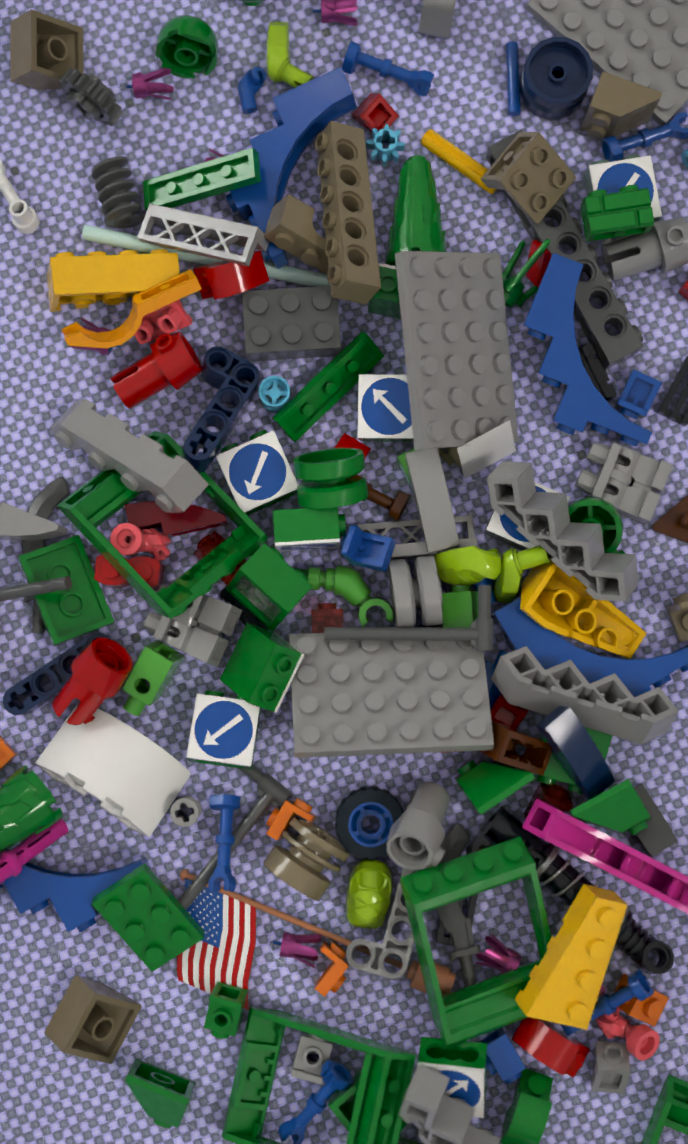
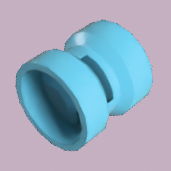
(273, 388)

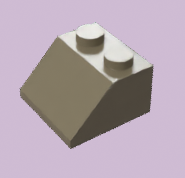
(43, 50)
(618, 107)
(92, 1020)

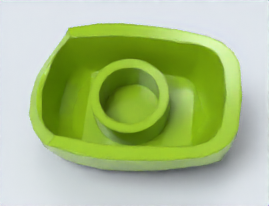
(468, 565)
(368, 893)

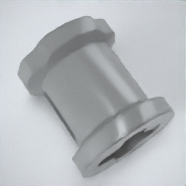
(180, 820)

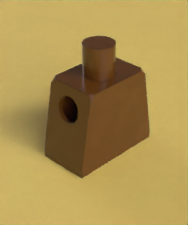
(504, 750)

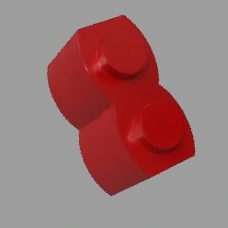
(148, 568)

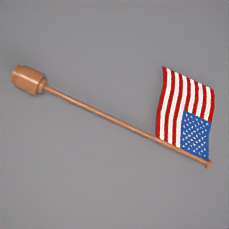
(231, 940)

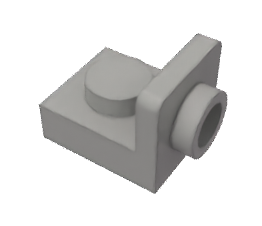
(611, 1067)

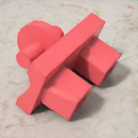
(162, 321)

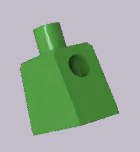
(157, 666)

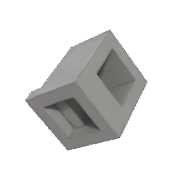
(309, 1069)

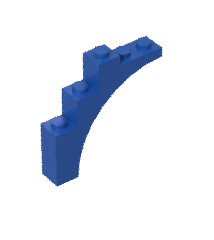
(299, 118)
(581, 401)
(553, 650)
(68, 892)

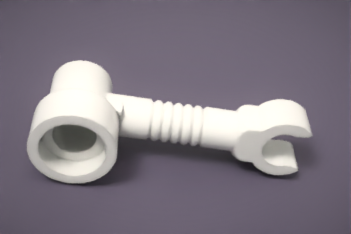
(23, 216)

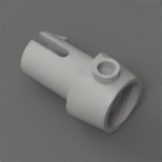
(662, 248)
(419, 831)

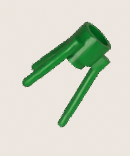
(513, 286)

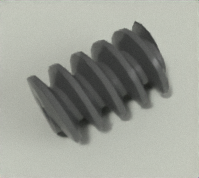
(115, 193)

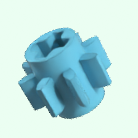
(389, 136)

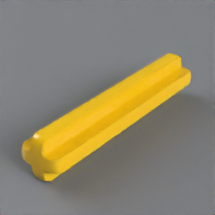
(455, 158)

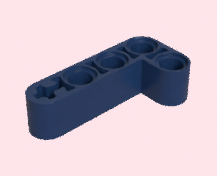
(216, 414)
(57, 669)

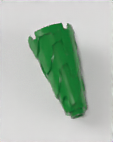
(416, 212)
(25, 807)

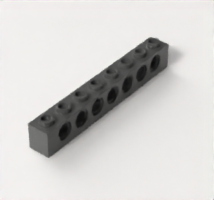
(609, 348)

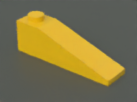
(567, 609)

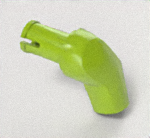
(278, 57)
(513, 567)

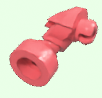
(131, 539)
(640, 1039)

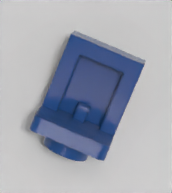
(638, 394)
(367, 549)

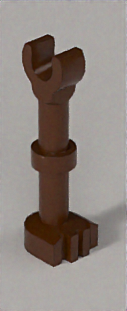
(394, 506)

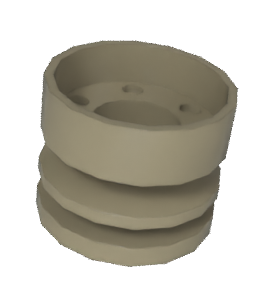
(306, 858)

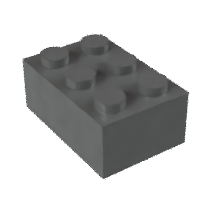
(291, 323)

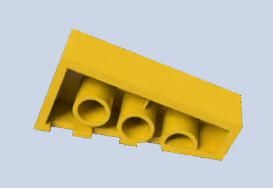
(106, 277)
(576, 961)

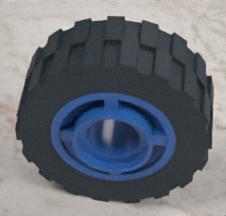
(354, 808)

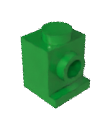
(225, 1010)

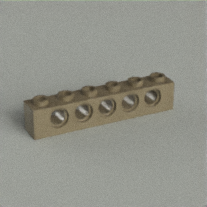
(347, 213)

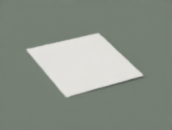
(486, 449)

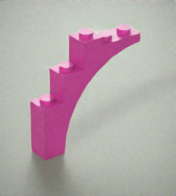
(608, 854)

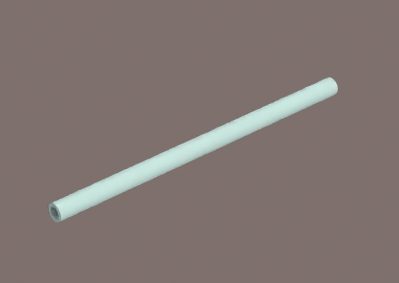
(130, 242)

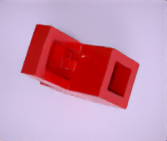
(229, 278)
(551, 1046)

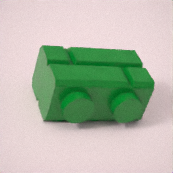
(617, 213)

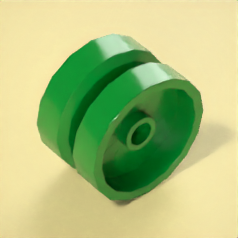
(330, 478)

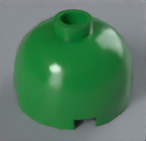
(187, 46)
(599, 512)

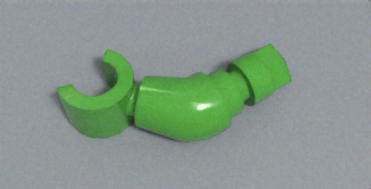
(351, 586)

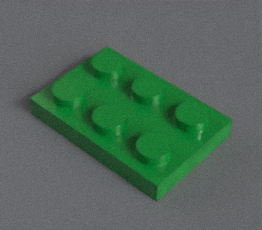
(70, 611)
(148, 917)

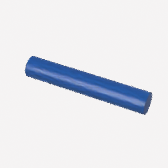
(513, 81)

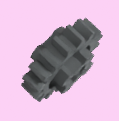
(90, 96)

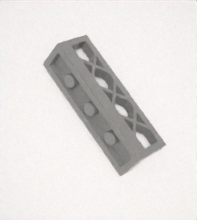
(201, 227)
(417, 549)

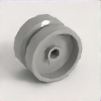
(417, 592)

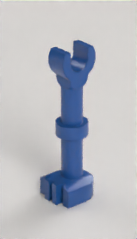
(418, 80)
(614, 149)
(226, 805)
(637, 987)
(335, 1077)

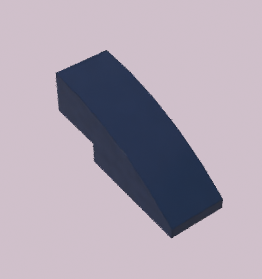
(576, 751)

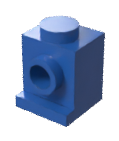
(502, 1056)

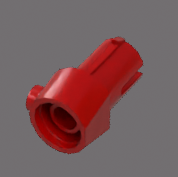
(168, 364)
(96, 676)

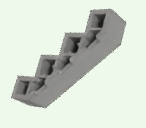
(136, 459)
(574, 546)
(598, 705)
(438, 1115)

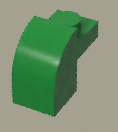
(529, 1111)

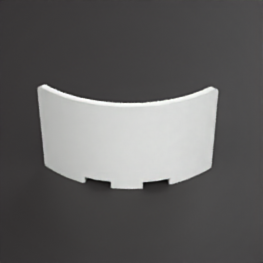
(117, 767)

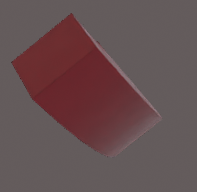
(193, 519)

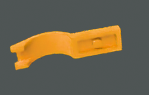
(142, 304)

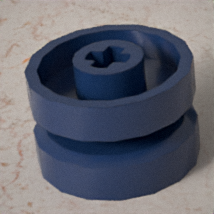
(556, 77)

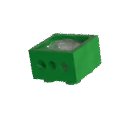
(268, 586)

